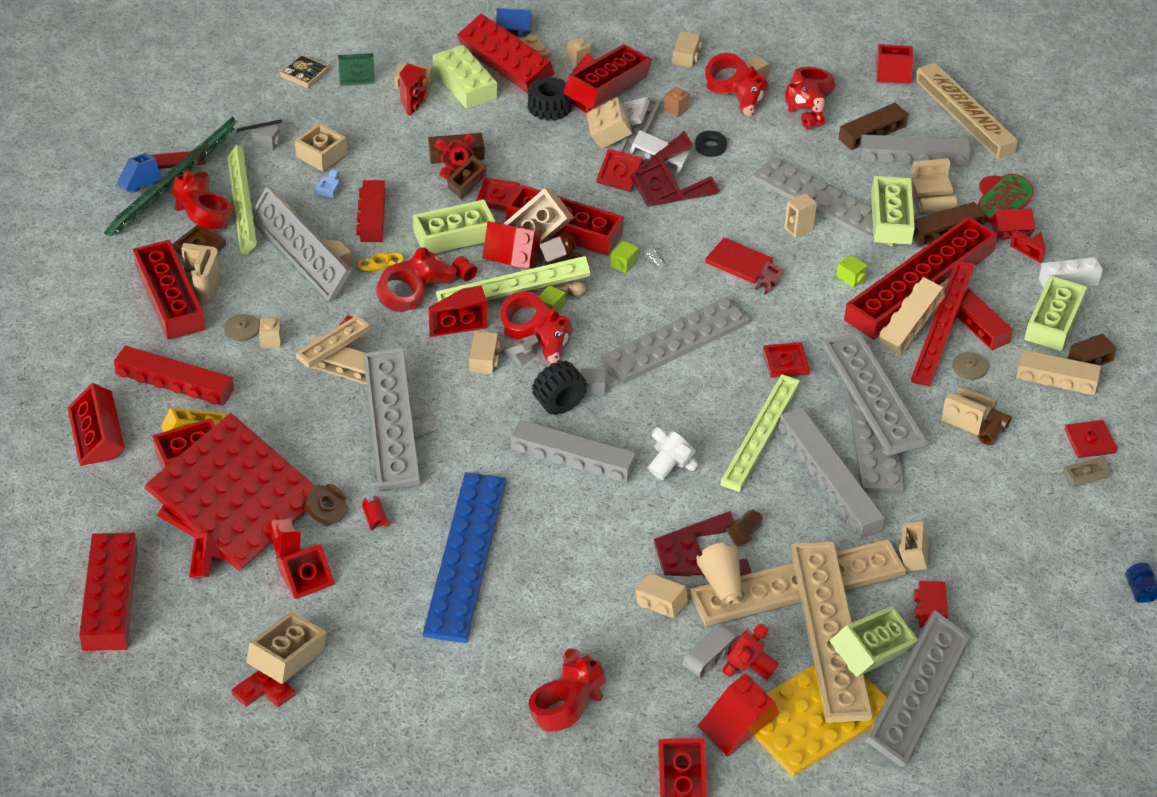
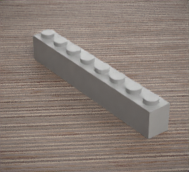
(831, 473)

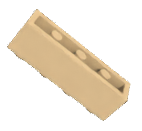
(912, 316)
(344, 363)
(1058, 372)

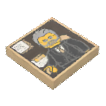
(304, 71)

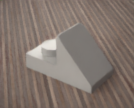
(521, 350)

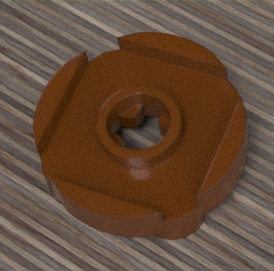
(323, 514)

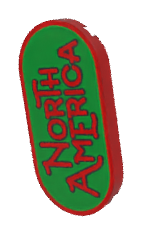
(1008, 193)

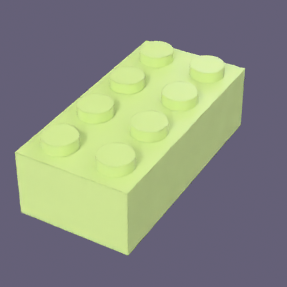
(464, 76)
(892, 210)
(452, 226)
(1055, 313)
(873, 641)

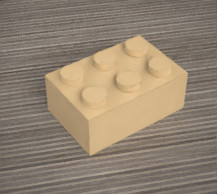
(543, 213)
(286, 647)

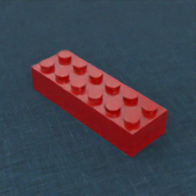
(504, 52)
(607, 76)
(591, 226)
(168, 289)
(108, 592)

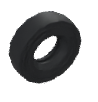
(710, 151)

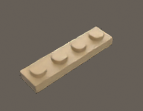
(332, 341)

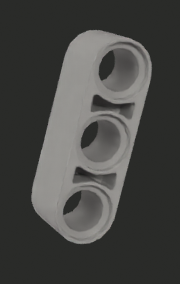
(710, 650)

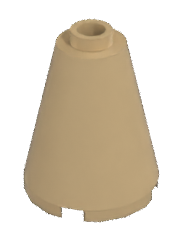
(722, 570)

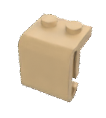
(932, 186)
(203, 266)
(967, 410)

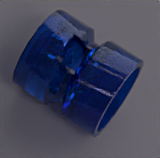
(1142, 582)

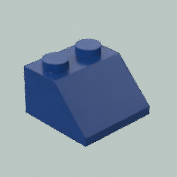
(514, 20)

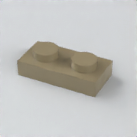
(1086, 471)

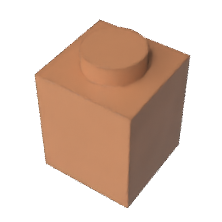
(676, 101)

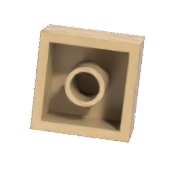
(609, 123)
(321, 147)

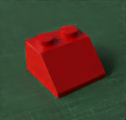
(305, 570)

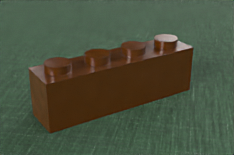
(880, 122)
(934, 225)

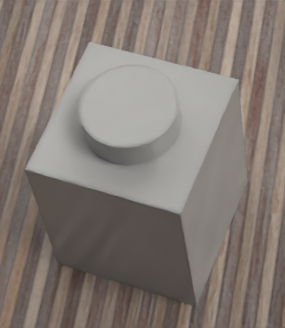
(266, 137)
(595, 380)

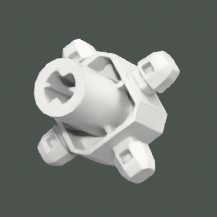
(672, 452)

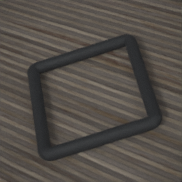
(259, 125)

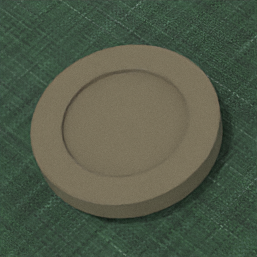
(241, 327)
(970, 366)

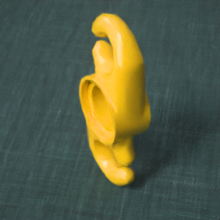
(373, 266)

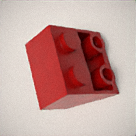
(894, 63)
(413, 87)

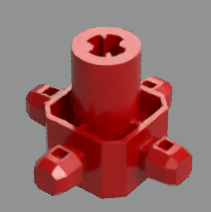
(449, 150)
(749, 653)

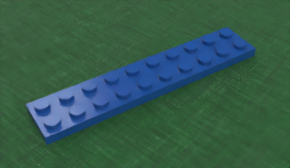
(464, 558)

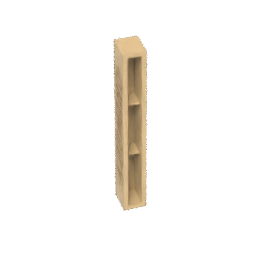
(966, 110)

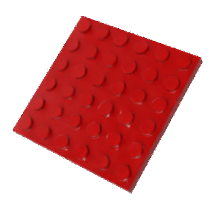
(232, 489)

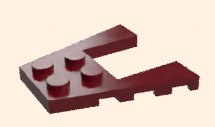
(657, 184)
(680, 548)

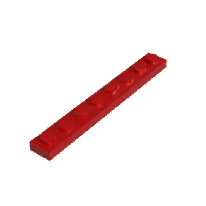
(943, 323)

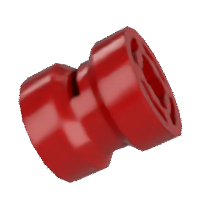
(812, 119)
(465, 269)

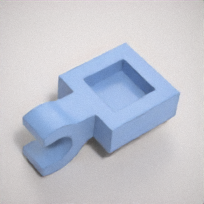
(329, 185)

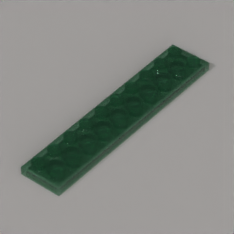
(165, 183)

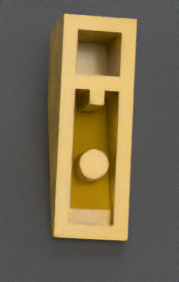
(180, 417)

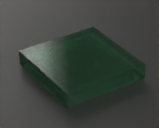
(356, 69)

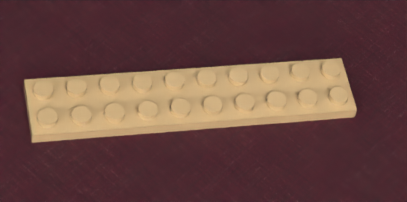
(779, 585)
(825, 615)

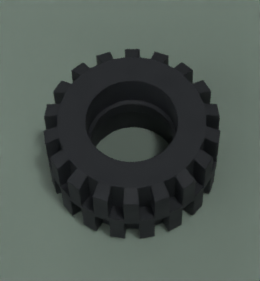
(548, 99)
(559, 387)

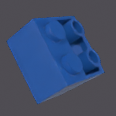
(139, 172)

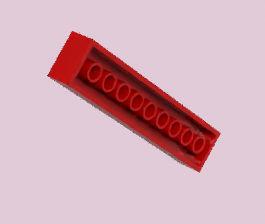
(875, 306)

